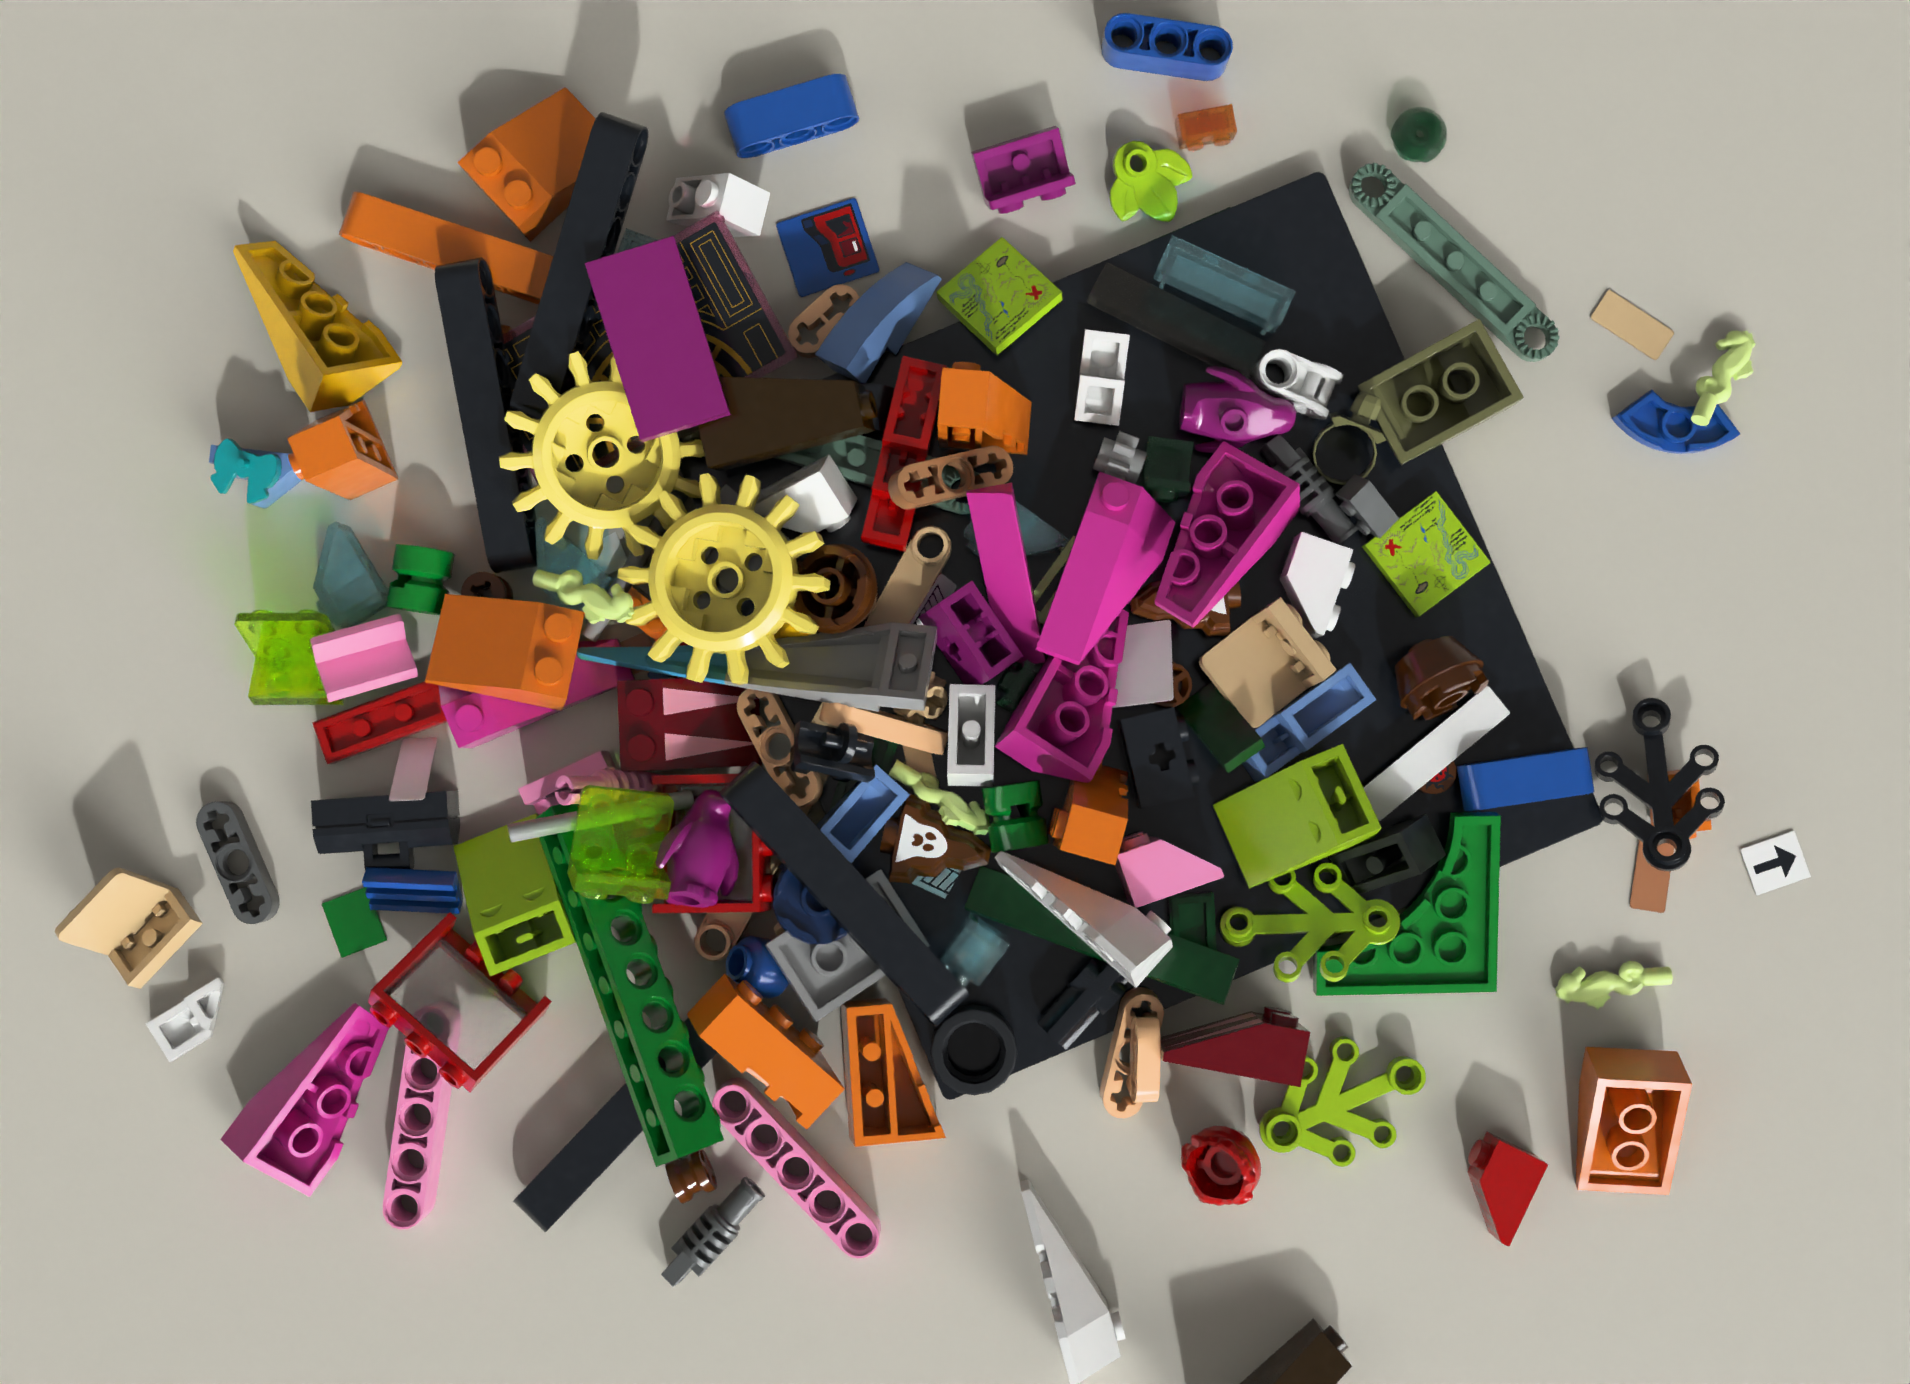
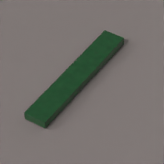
(1184, 966)

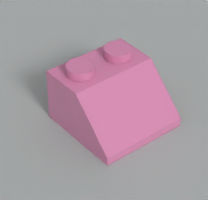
(1156, 869)

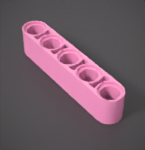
(412, 1134)
(802, 1188)

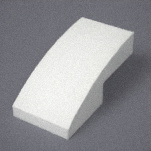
(1101, 377)

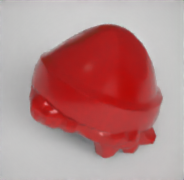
(1221, 1166)

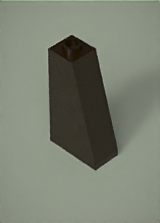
(784, 417)
(1306, 1358)

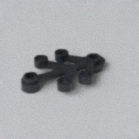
(1659, 793)

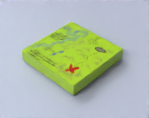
(999, 295)
(1426, 554)

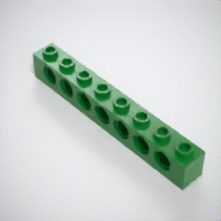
(622, 1008)

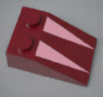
(682, 725)
(1247, 1045)

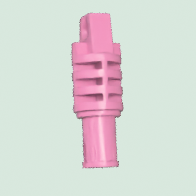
(604, 777)

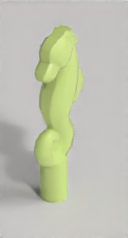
(1731, 364)
(597, 601)
(952, 807)
(1596, 987)

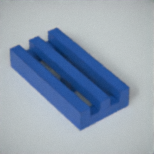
(413, 890)

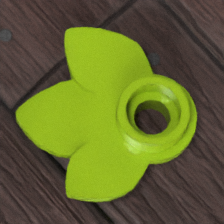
(1150, 188)

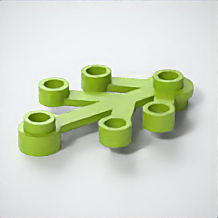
(1318, 924)
(1333, 1106)

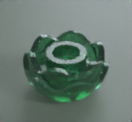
(1417, 148)

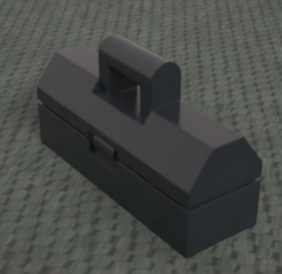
(365, 821)

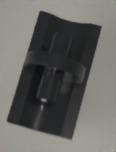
(832, 751)

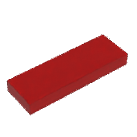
(379, 722)

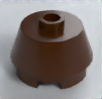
(851, 591)
(1437, 676)

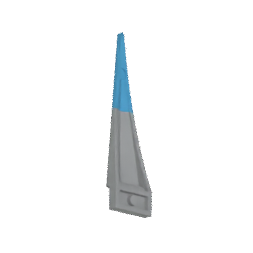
(856, 668)

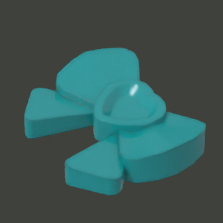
(259, 470)

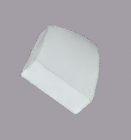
(188, 1022)

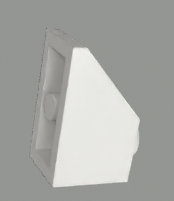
(819, 490)
(971, 735)

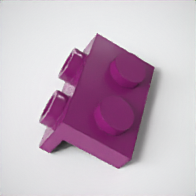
(1023, 170)

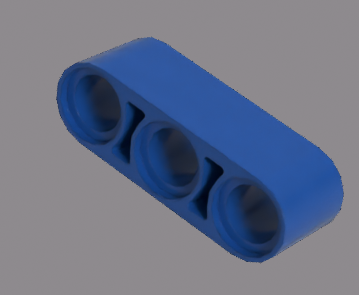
(1185, 36)
(791, 116)
(1525, 779)

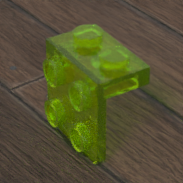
(284, 656)
(619, 844)

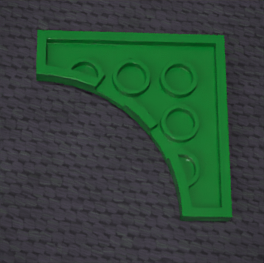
(1446, 934)

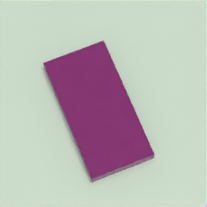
(657, 339)

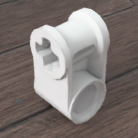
(1304, 384)

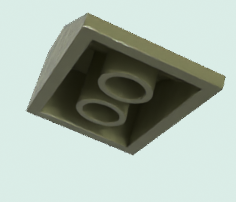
(1442, 392)

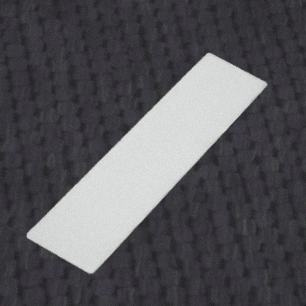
(1435, 752)

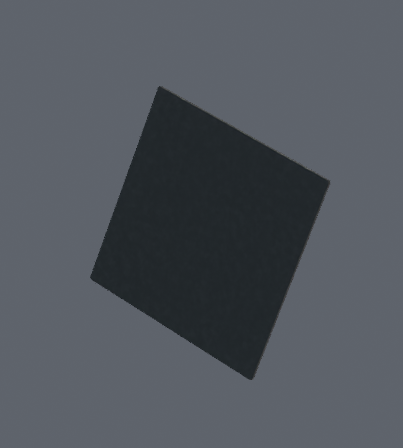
(1332, 320)

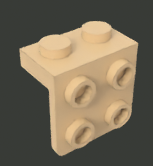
(1266, 662)
(132, 923)

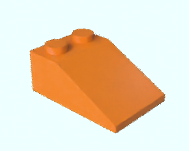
(533, 161)
(506, 649)
(1630, 1119)

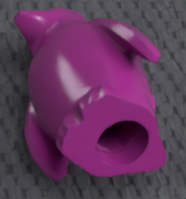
(1232, 411)
(700, 853)

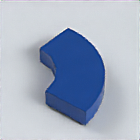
(1670, 427)

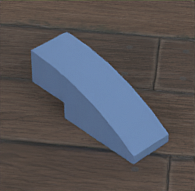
(878, 322)
(1308, 720)
(861, 814)

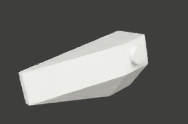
(1108, 926)
(1079, 1308)

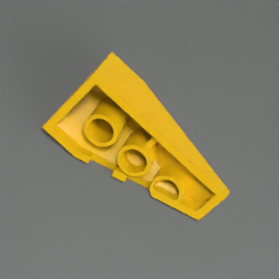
(318, 341)

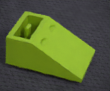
(1297, 816)
(511, 899)

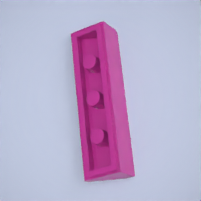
(1006, 566)

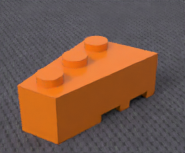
(981, 411)
(342, 453)
(1093, 816)
(767, 1047)
(882, 1081)

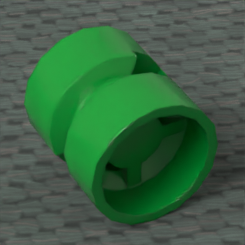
(419, 579)
(1016, 832)

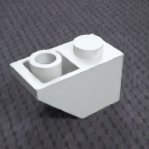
(733, 197)
(1314, 578)

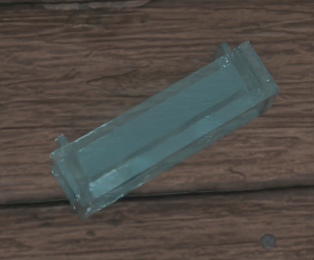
(1224, 284)

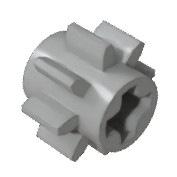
(1121, 457)

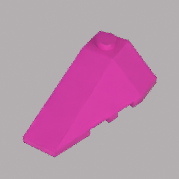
(1229, 525)
(1109, 561)
(1067, 711)
(482, 718)
(300, 1115)

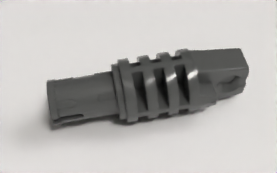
(1315, 492)
(712, 1232)

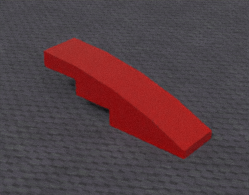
(903, 443)

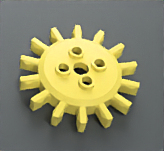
(584, 493)
(681, 575)

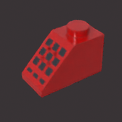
(1503, 1183)

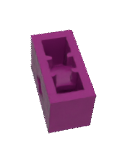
(971, 636)

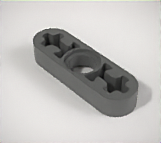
(219, 855)

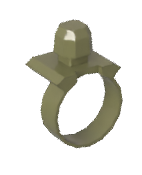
(1364, 409)

